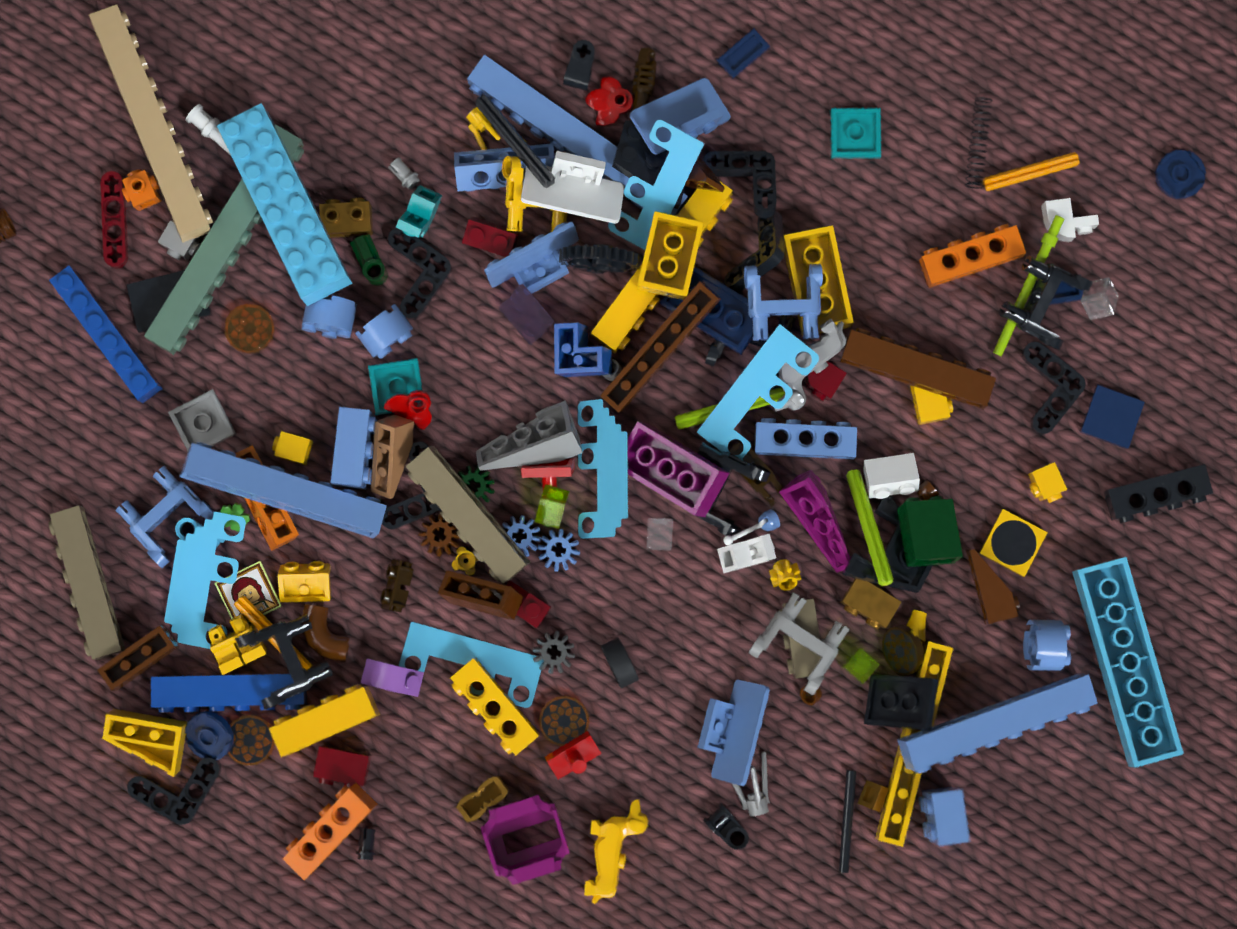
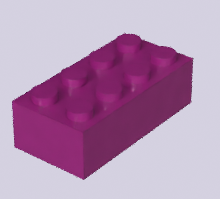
(673, 469)

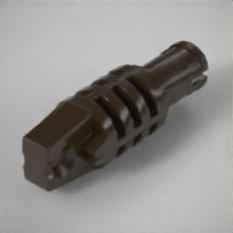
(644, 77)

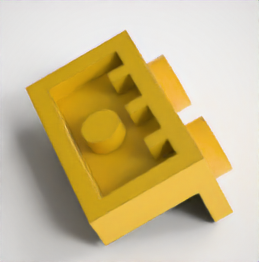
(304, 582)

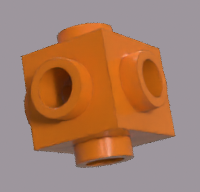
(141, 189)

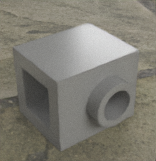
(171, 240)

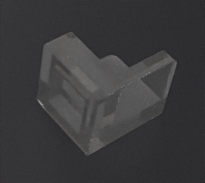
(1100, 299)
(659, 534)

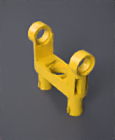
(514, 176)

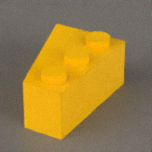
(148, 737)

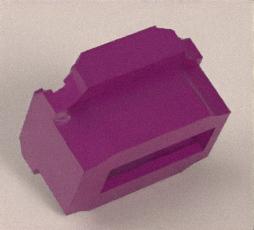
(530, 861)

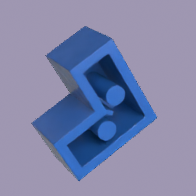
(574, 356)

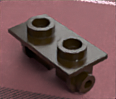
(392, 594)

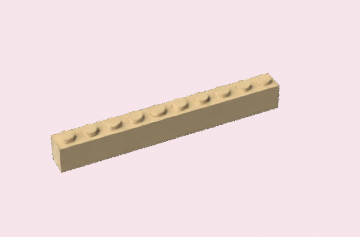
(150, 124)

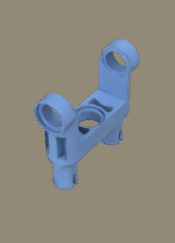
(806, 308)
(143, 525)

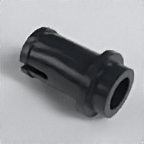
(366, 844)

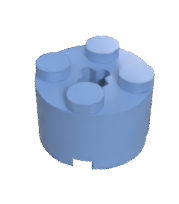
(330, 316)
(384, 332)
(1047, 645)

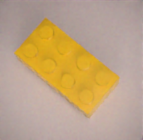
(818, 247)
(319, 723)

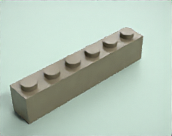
(467, 514)
(87, 583)

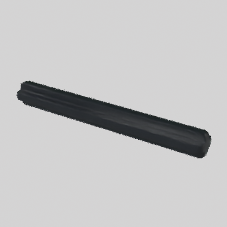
(515, 141)

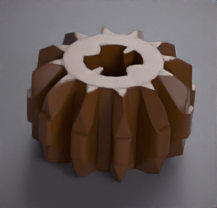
(431, 537)

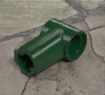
(369, 258)

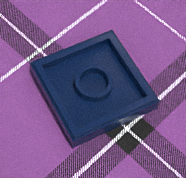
(1112, 417)

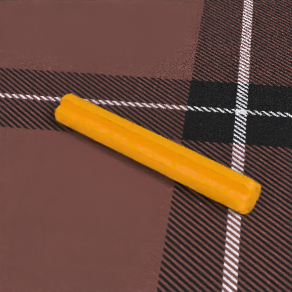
(1031, 171)
(259, 621)

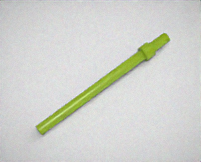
(1049, 240)

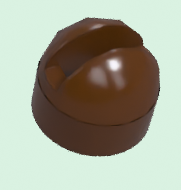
(926, 490)
(808, 699)

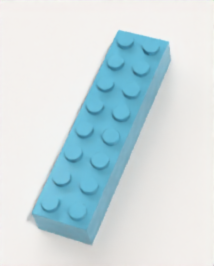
(284, 204)
(1127, 662)

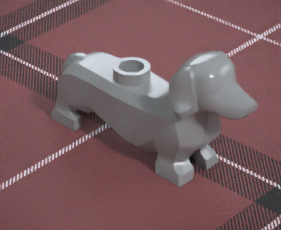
(826, 348)

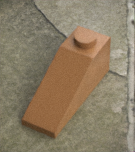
(391, 449)

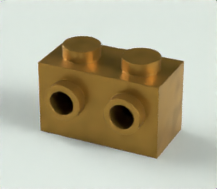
(347, 218)

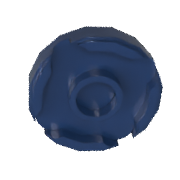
(1180, 174)
(209, 735)

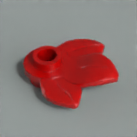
(605, 101)
(405, 407)

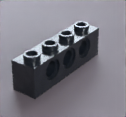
(1195, 478)

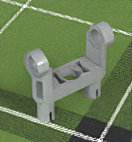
(824, 648)

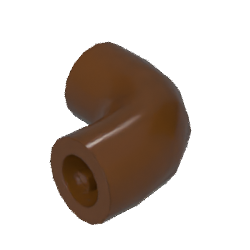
(321, 638)

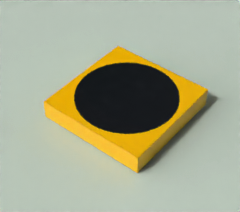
(1013, 543)

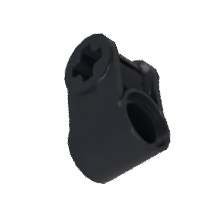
(580, 69)
(726, 826)

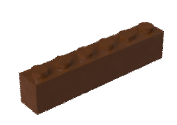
(660, 347)
(918, 369)

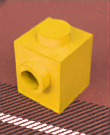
(1047, 483)

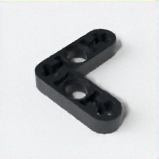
(757, 173)
(769, 237)
(428, 273)
(1061, 390)
(395, 508)
(174, 800)

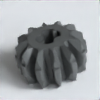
(560, 648)

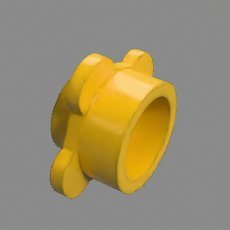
(458, 563)

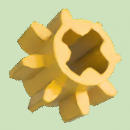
(785, 574)

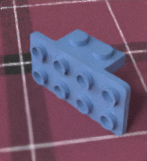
(690, 109)
(535, 263)
(733, 731)

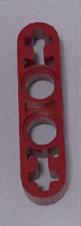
(109, 220)

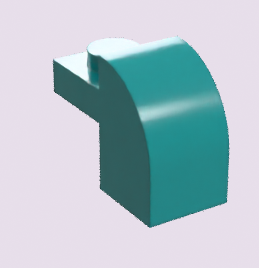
(419, 212)

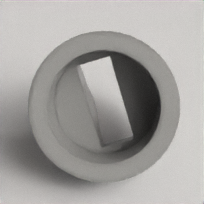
(615, 366)

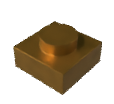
(873, 796)

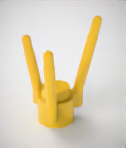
(480, 122)

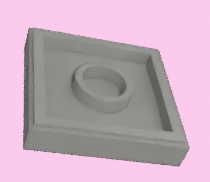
(202, 421)

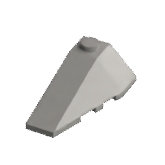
(542, 440)

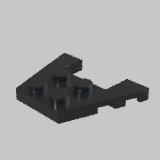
(636, 159)
(904, 577)

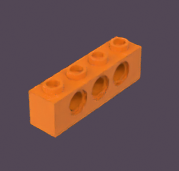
(1011, 249)
(272, 521)
(304, 860)

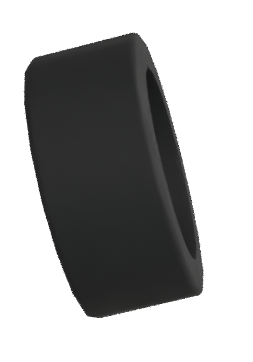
(619, 662)

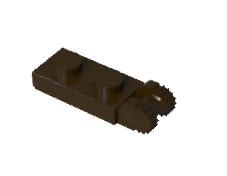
(756, 484)

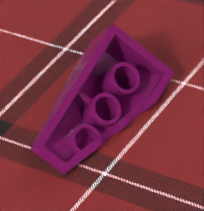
(813, 509)

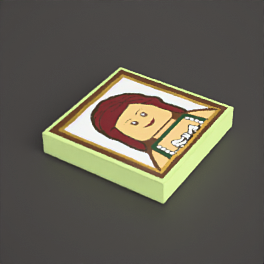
(252, 584)

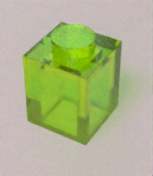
(552, 506)
(860, 665)

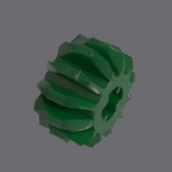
(479, 480)

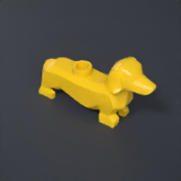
(609, 850)

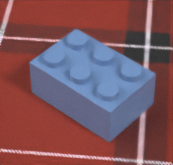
(353, 448)
(944, 816)

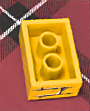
(670, 255)

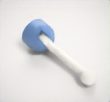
(767, 521)

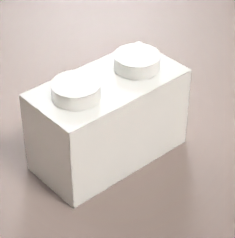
(891, 476)

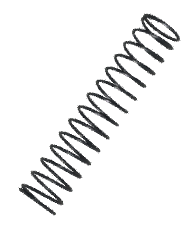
(982, 138)

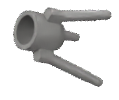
(758, 801)

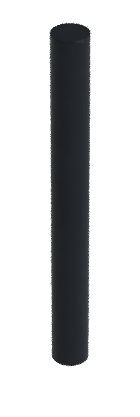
(847, 821)

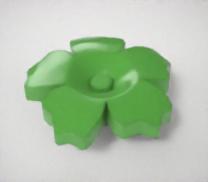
(236, 510)

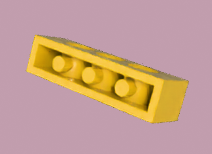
(525, 731)

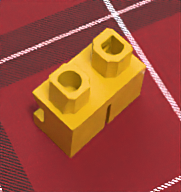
(225, 646)

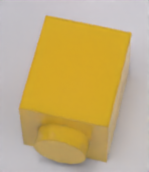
(292, 448)

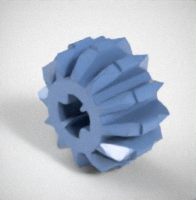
(514, 529)
(552, 555)

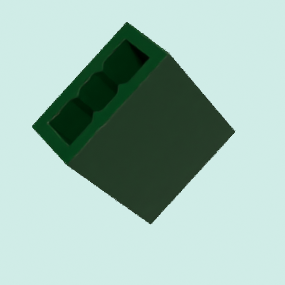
(929, 531)

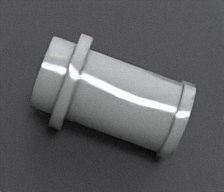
(403, 173)

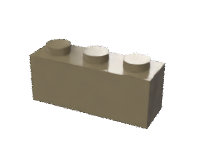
(802, 659)

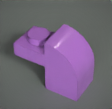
(392, 677)

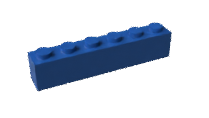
(106, 334)
(219, 692)

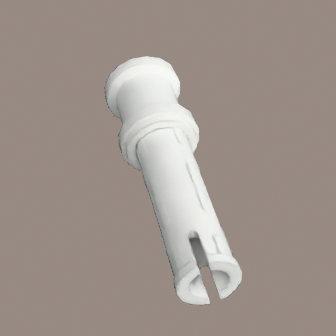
(207, 125)

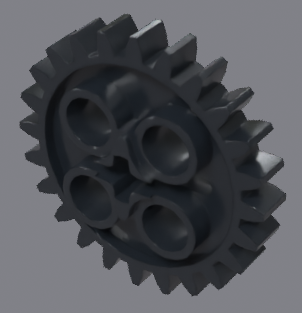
(599, 258)

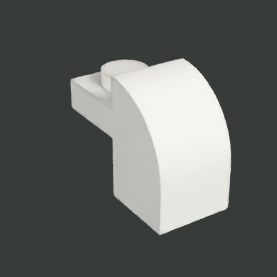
(1063, 208)
(746, 553)

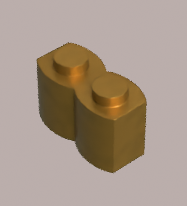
(477, 802)

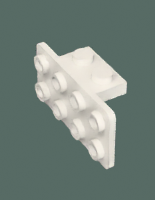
(576, 189)

